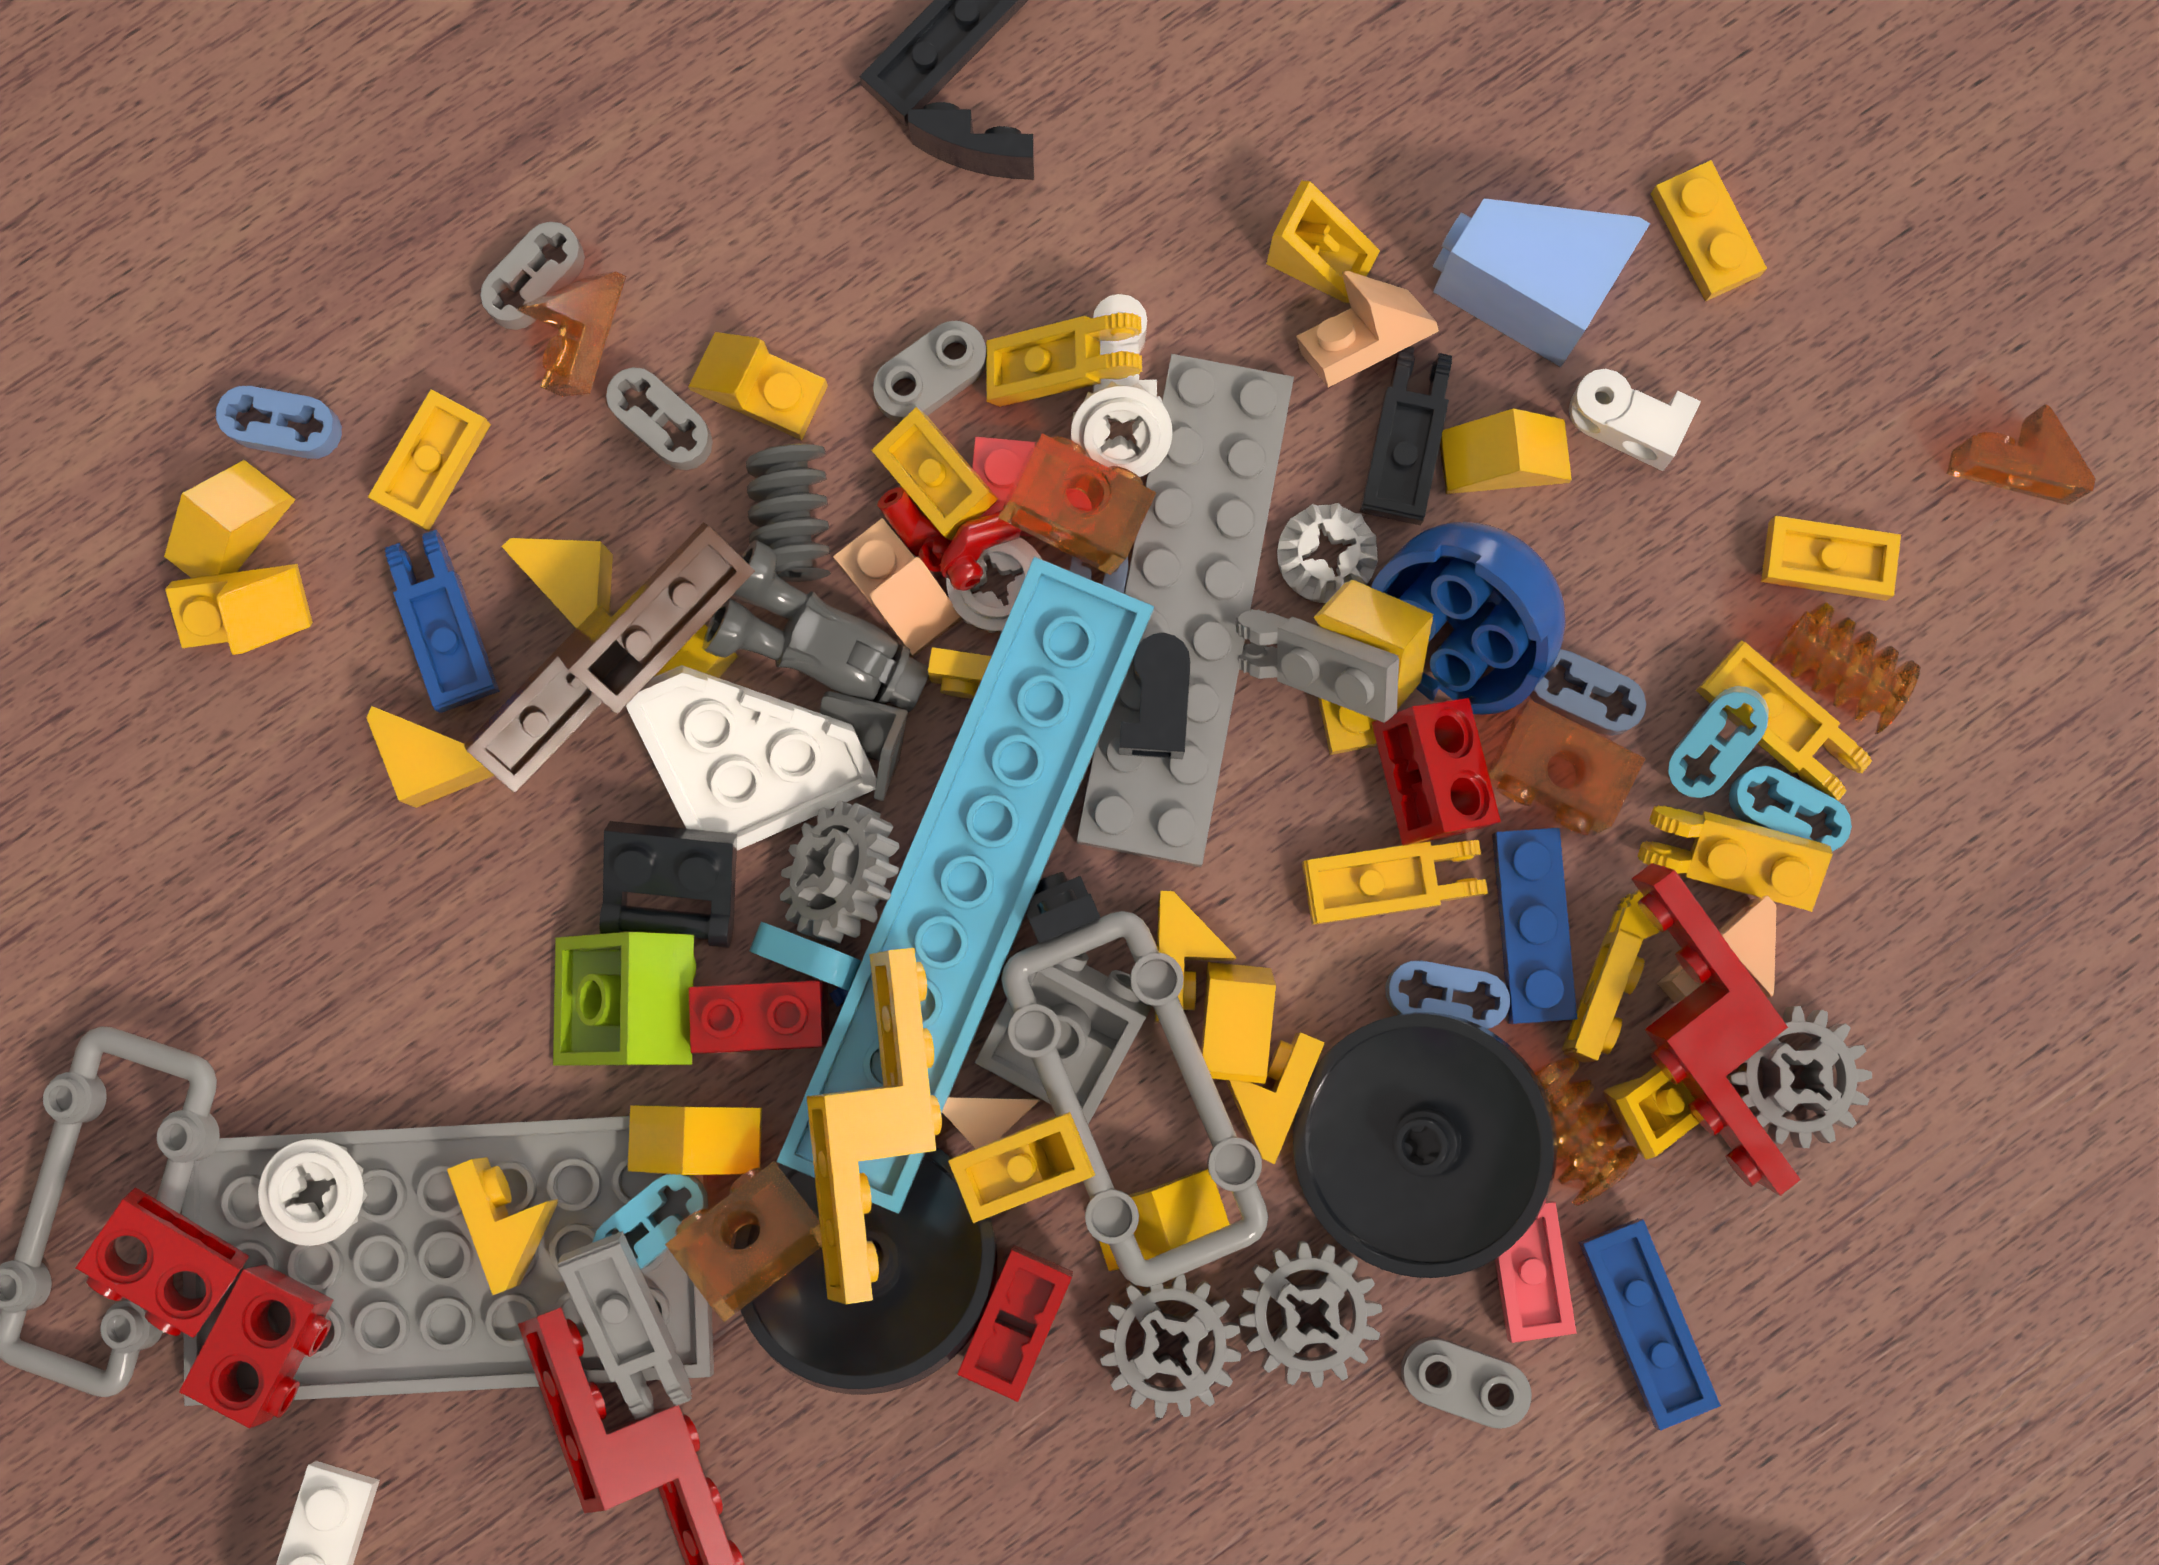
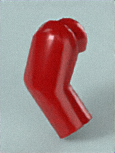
(913, 528)
(968, 544)

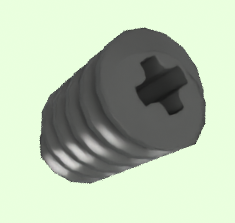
(785, 508)

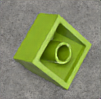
(623, 999)

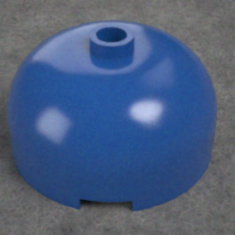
(1497, 601)

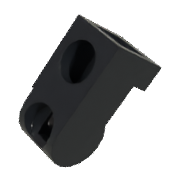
(1163, 675)

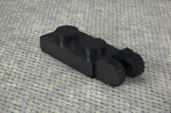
(1407, 443)

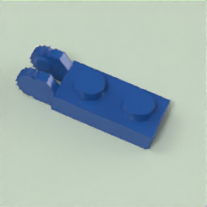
(441, 627)

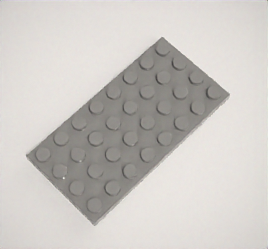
(407, 1275)

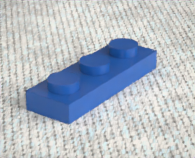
(1534, 925)
(1649, 1324)

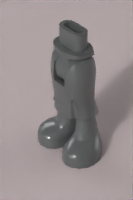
(816, 640)

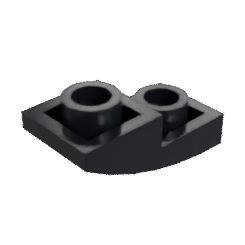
(948, 135)
(1060, 907)

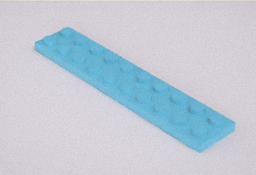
(986, 837)

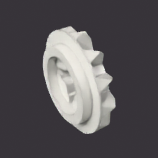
(1123, 402)
(1301, 537)
(984, 609)
(285, 1179)

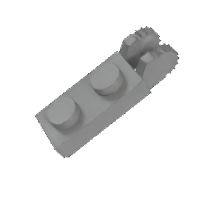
(1320, 663)
(624, 1321)

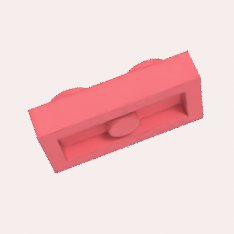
(1536, 1282)

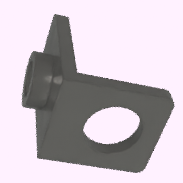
(878, 729)

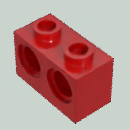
(1436, 771)
(759, 1017)
(171, 1247)
(1015, 1323)
(246, 1336)

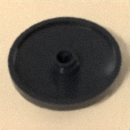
(1425, 1144)
(924, 1305)

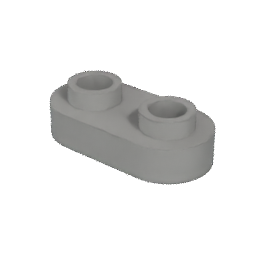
(935, 375)
(1467, 1382)

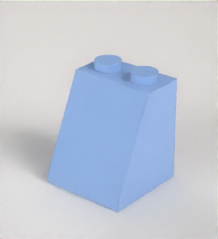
(1535, 269)

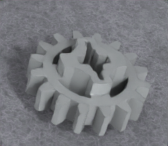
(839, 872)
(1818, 1095)
(1292, 1339)
(1145, 1363)

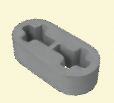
(527, 263)
(669, 408)

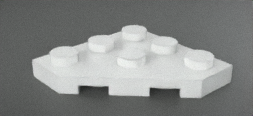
(745, 757)

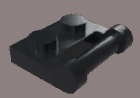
(671, 865)

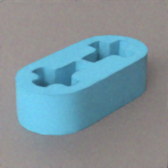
(1730, 751)
(1797, 798)
(805, 956)
(647, 1203)

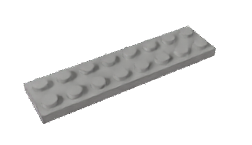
(1199, 571)

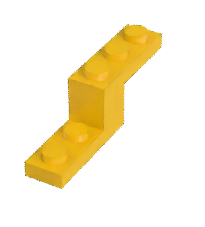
(873, 1125)

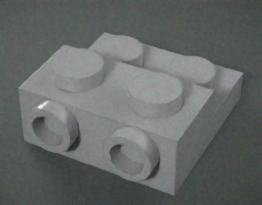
(1097, 1028)

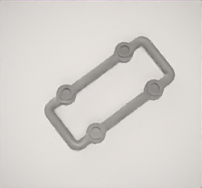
(182, 1137)
(1232, 1160)

